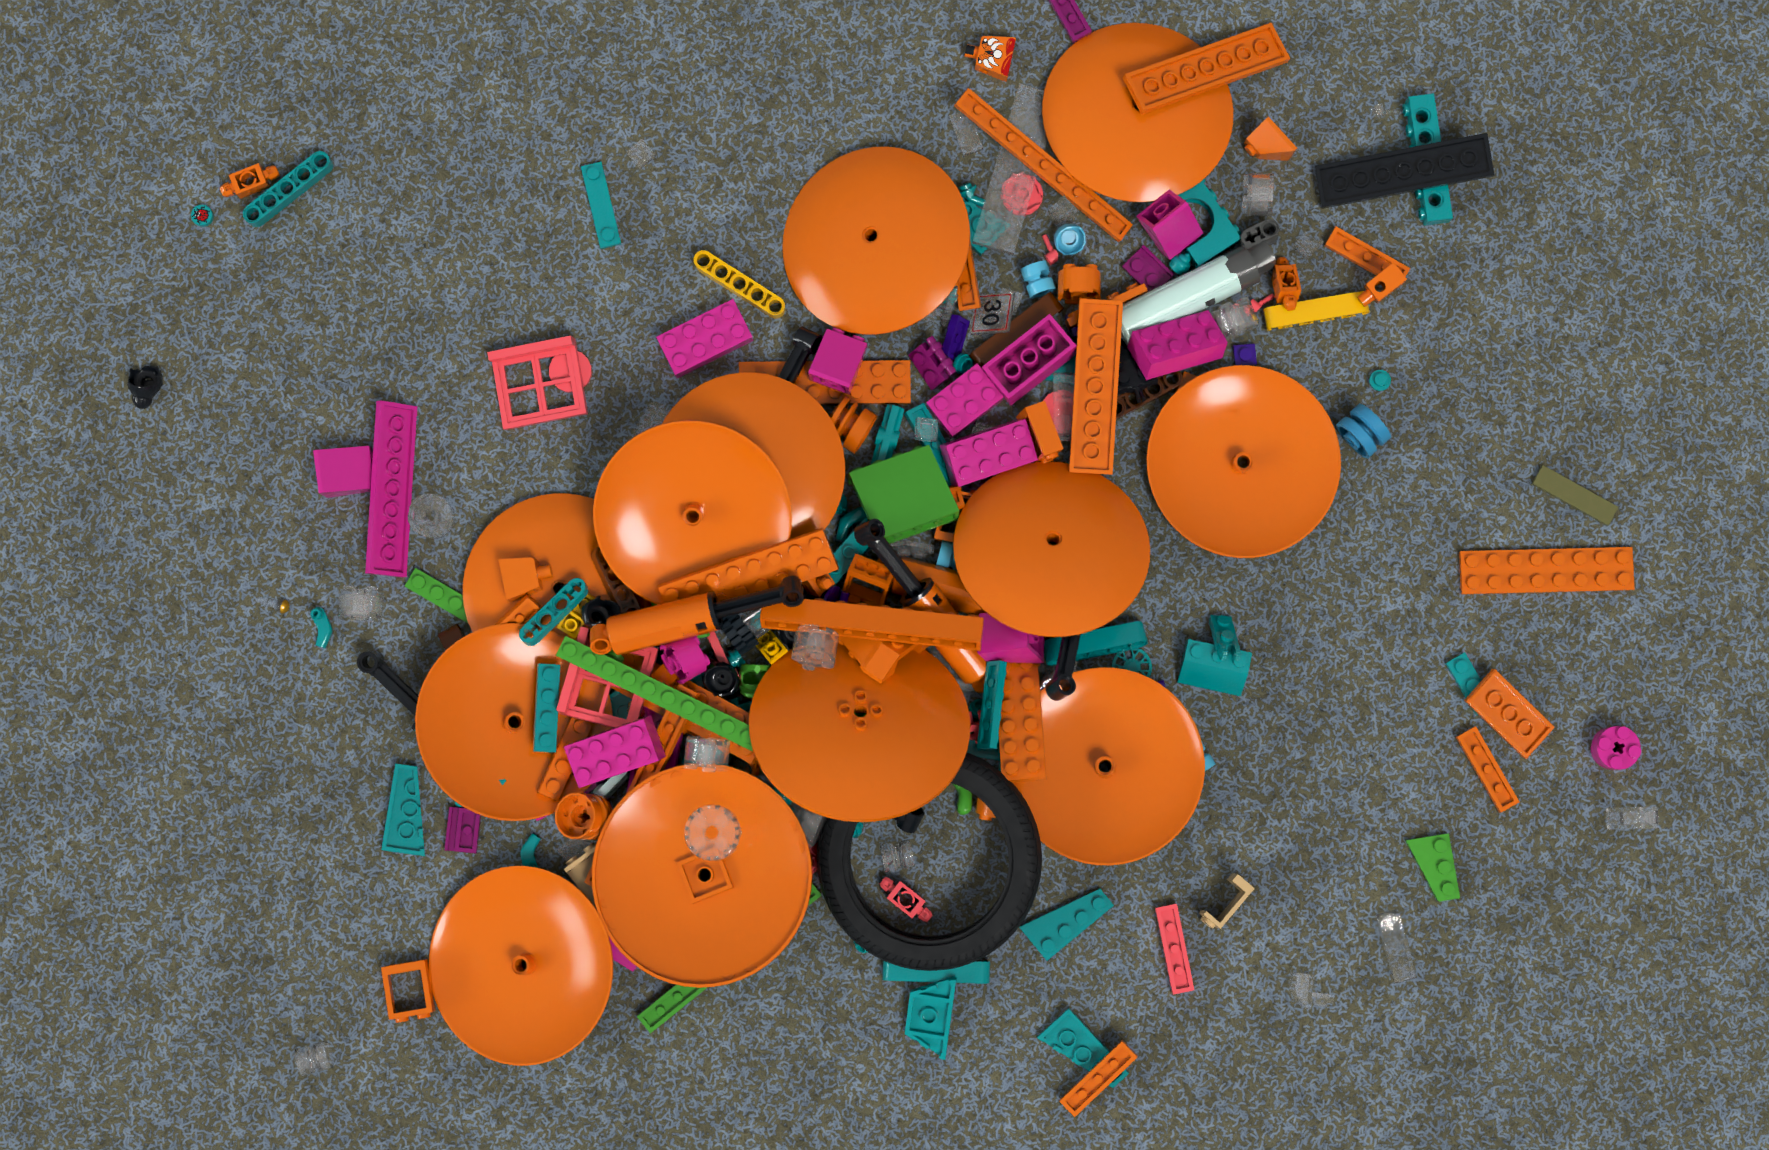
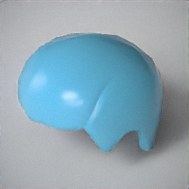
(1069, 234)

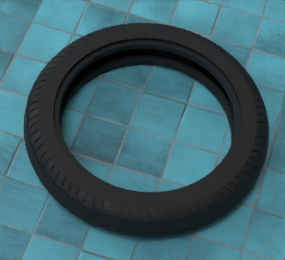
(951, 949)

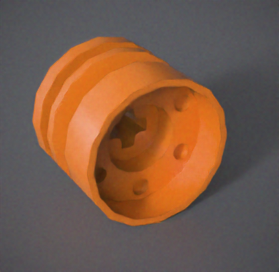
(851, 425)
(582, 815)

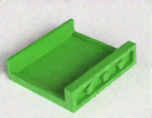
(905, 493)

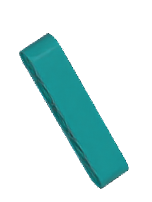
(277, 190)
(1101, 642)
(975, 972)

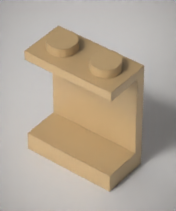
(579, 868)
(1244, 891)

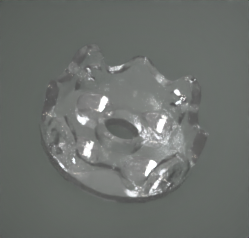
(728, 832)

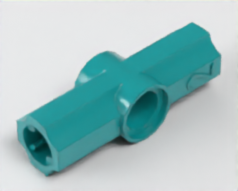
(888, 433)

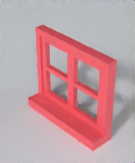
(534, 352)
(573, 684)

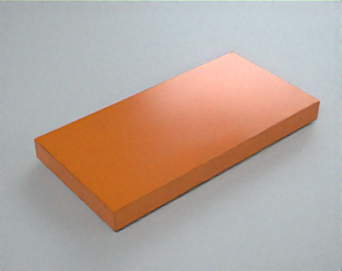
(1509, 713)

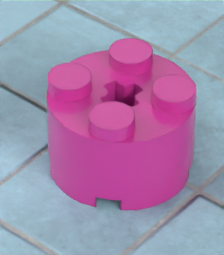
(684, 658)
(1627, 751)

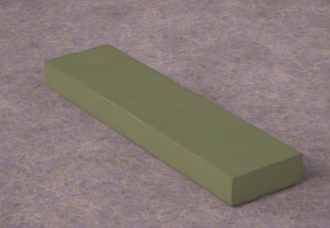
(1574, 495)

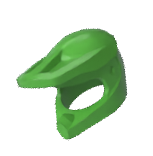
(750, 676)

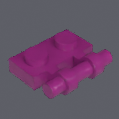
(929, 366)

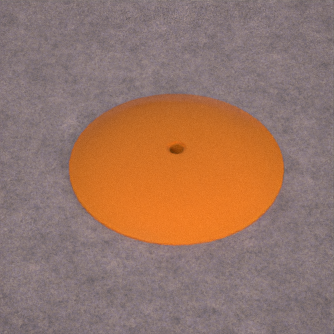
(1107, 140)
(908, 266)
(787, 428)
(1288, 453)
(679, 469)
(551, 529)
(1043, 586)
(466, 726)
(1152, 775)
(479, 974)

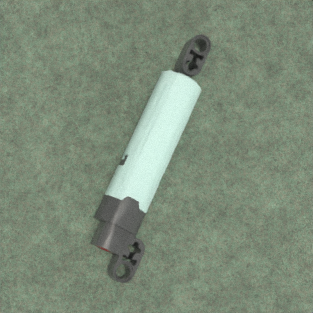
(1206, 283)

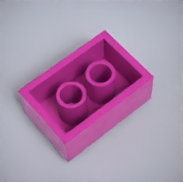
(964, 401)

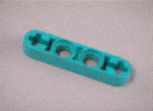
(551, 609)

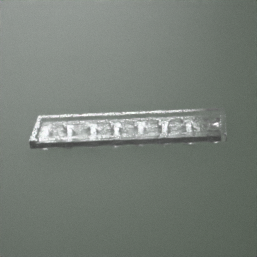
(1011, 179)

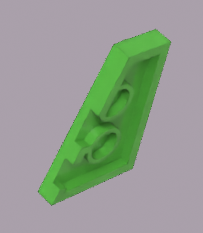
(1437, 864)

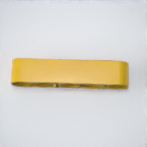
(734, 275)
(1315, 309)

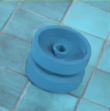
(1363, 431)

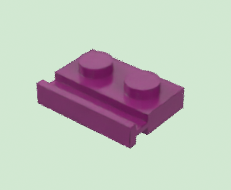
(1147, 269)
(462, 830)

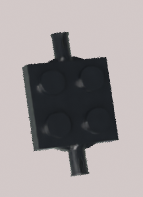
(1130, 376)

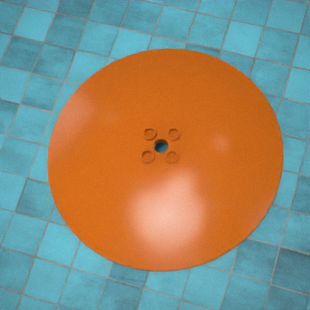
(852, 764)
(652, 888)

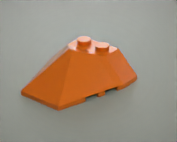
(878, 657)

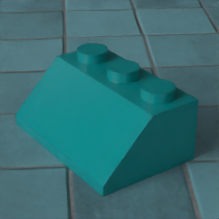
(1205, 670)

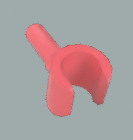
(1052, 255)
(1257, 306)

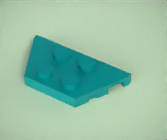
(931, 1015)

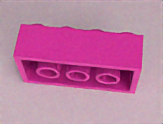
(705, 338)
(1177, 344)
(1030, 359)
(988, 452)
(614, 751)

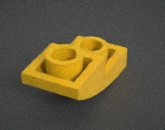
(572, 622)
(771, 647)

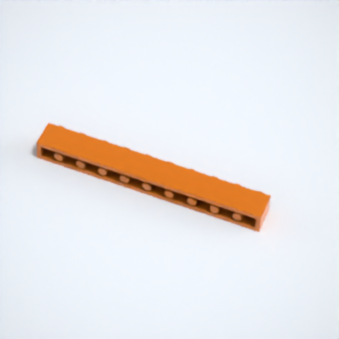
(879, 623)

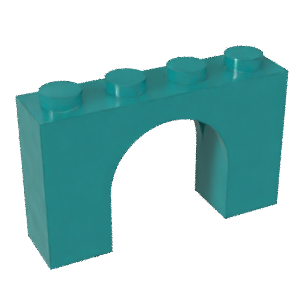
(1222, 233)

